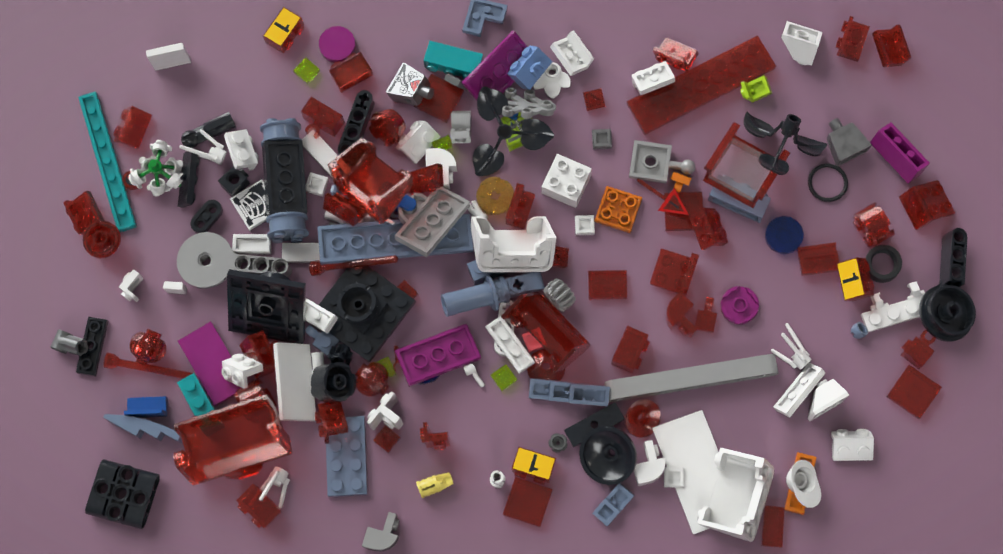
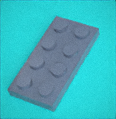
(347, 460)

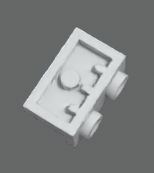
(653, 78)

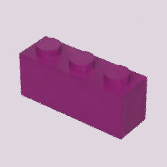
(899, 152)

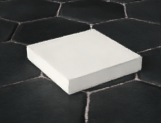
(168, 56)

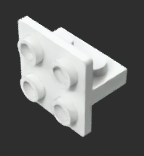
(384, 413)

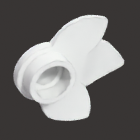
(553, 83)

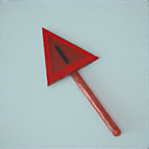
(671, 203)

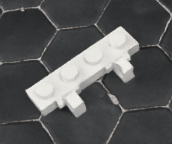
(886, 315)

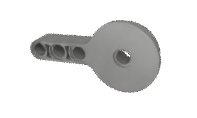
(215, 247)

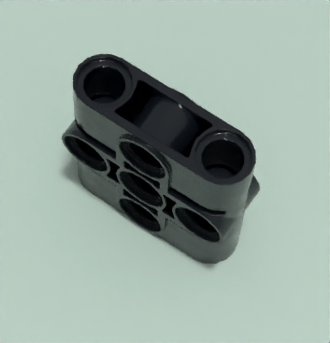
(114, 476)

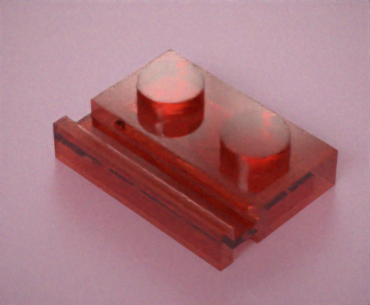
(818, 258)
(607, 284)

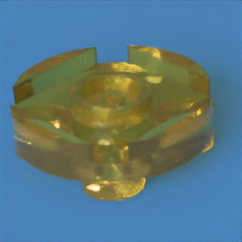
(493, 206)

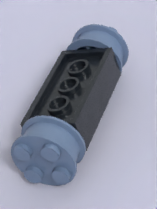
(284, 180)

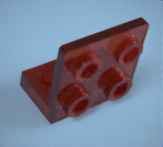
(926, 203)
(674, 271)

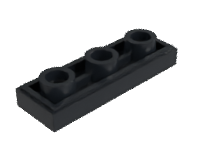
(189, 178)
(94, 334)
(607, 416)

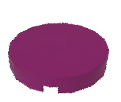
(336, 44)
(739, 305)

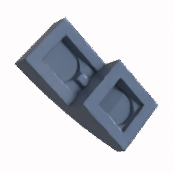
(613, 504)

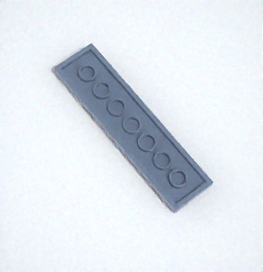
(372, 240)

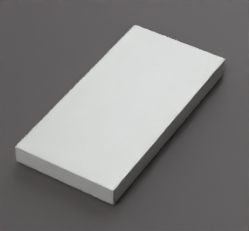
(294, 382)

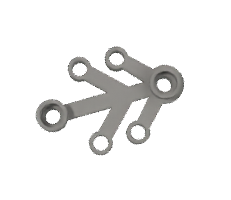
(526, 108)

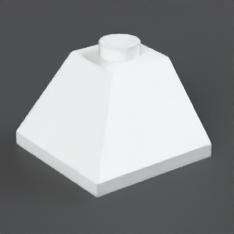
(801, 42)
(826, 397)

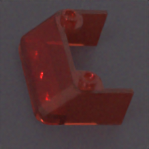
(548, 328)

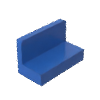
(147, 407)

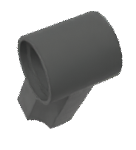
(66, 342)

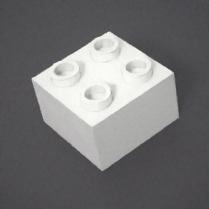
(566, 180)

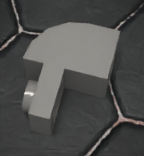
(461, 127)
(382, 540)

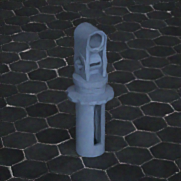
(490, 293)

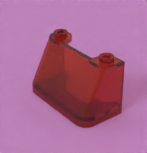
(369, 180)

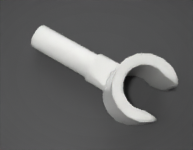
(470, 369)

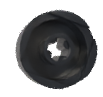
(333, 382)

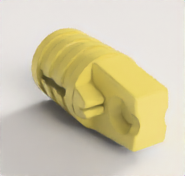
(438, 482)

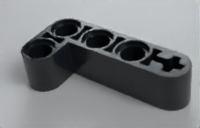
(357, 126)

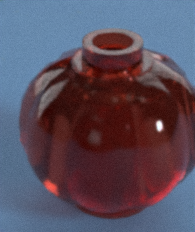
(147, 347)
(372, 379)

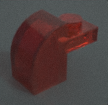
(676, 313)

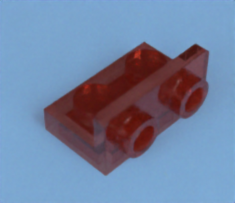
(675, 54)
(427, 179)
(519, 207)
(331, 420)

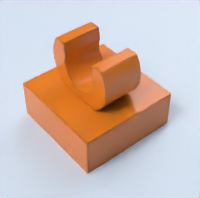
(680, 181)

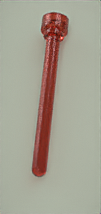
(317, 269)
(112, 361)

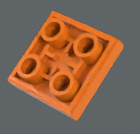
(618, 209)

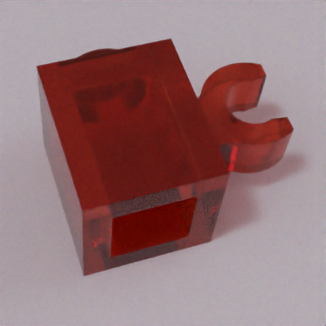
(918, 350)

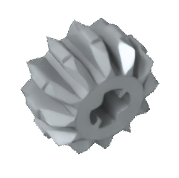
(559, 294)

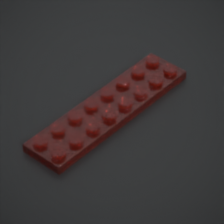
(701, 85)

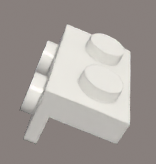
(572, 53)
(417, 140)
(241, 149)
(239, 368)
(852, 445)

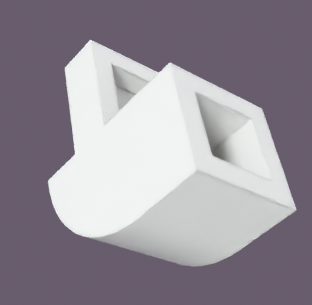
(443, 157)
(652, 469)

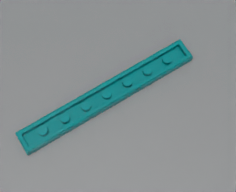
(107, 162)

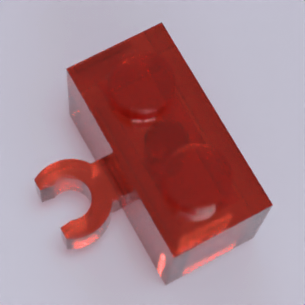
(321, 118)
(258, 348)

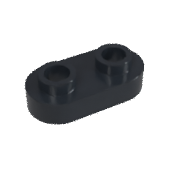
(204, 216)

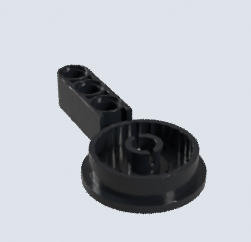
(948, 295)

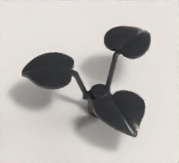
(789, 128)
(534, 132)

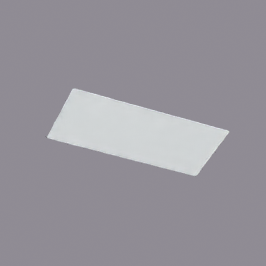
(690, 445)

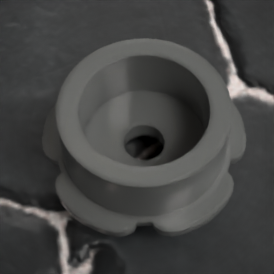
(563, 442)

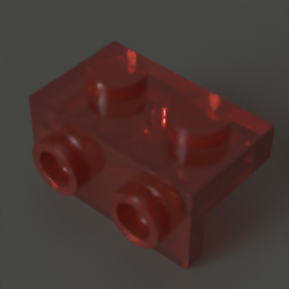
(853, 39)
(891, 46)
(132, 127)
(343, 208)
(83, 211)
(708, 228)
(436, 440)

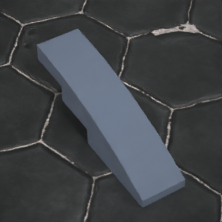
(569, 392)
(138, 426)

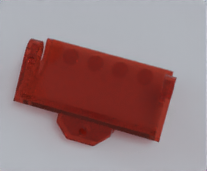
(231, 441)

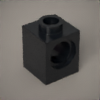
(234, 189)

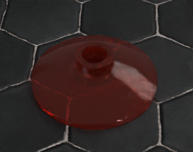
(538, 372)
(650, 418)

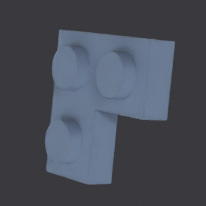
(479, 12)

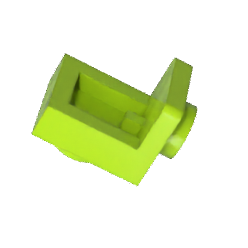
(756, 89)

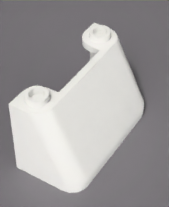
(514, 249)
(738, 494)

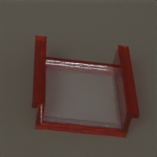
(737, 171)

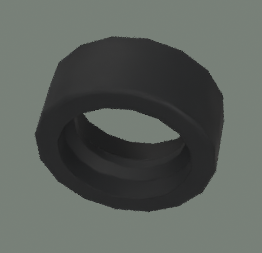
(894, 254)

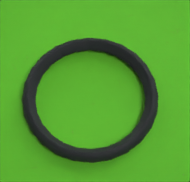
(823, 198)

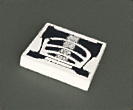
(251, 205)

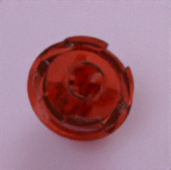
(387, 126)
(101, 239)

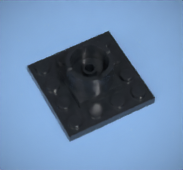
(266, 304)
(374, 322)

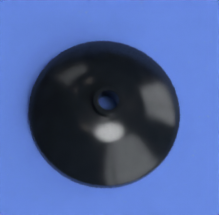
(598, 460)

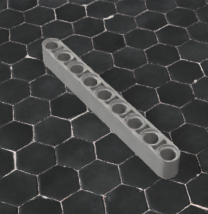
(692, 377)

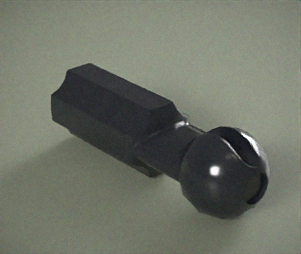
(213, 127)

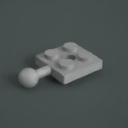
(659, 171)

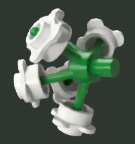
(154, 166)

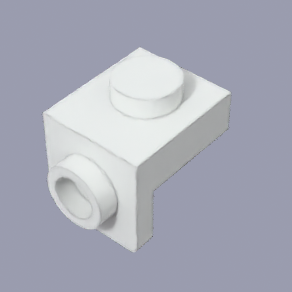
(129, 283)

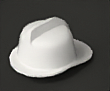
(804, 483)

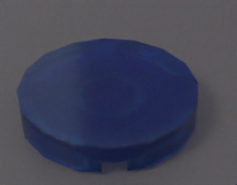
(784, 235)

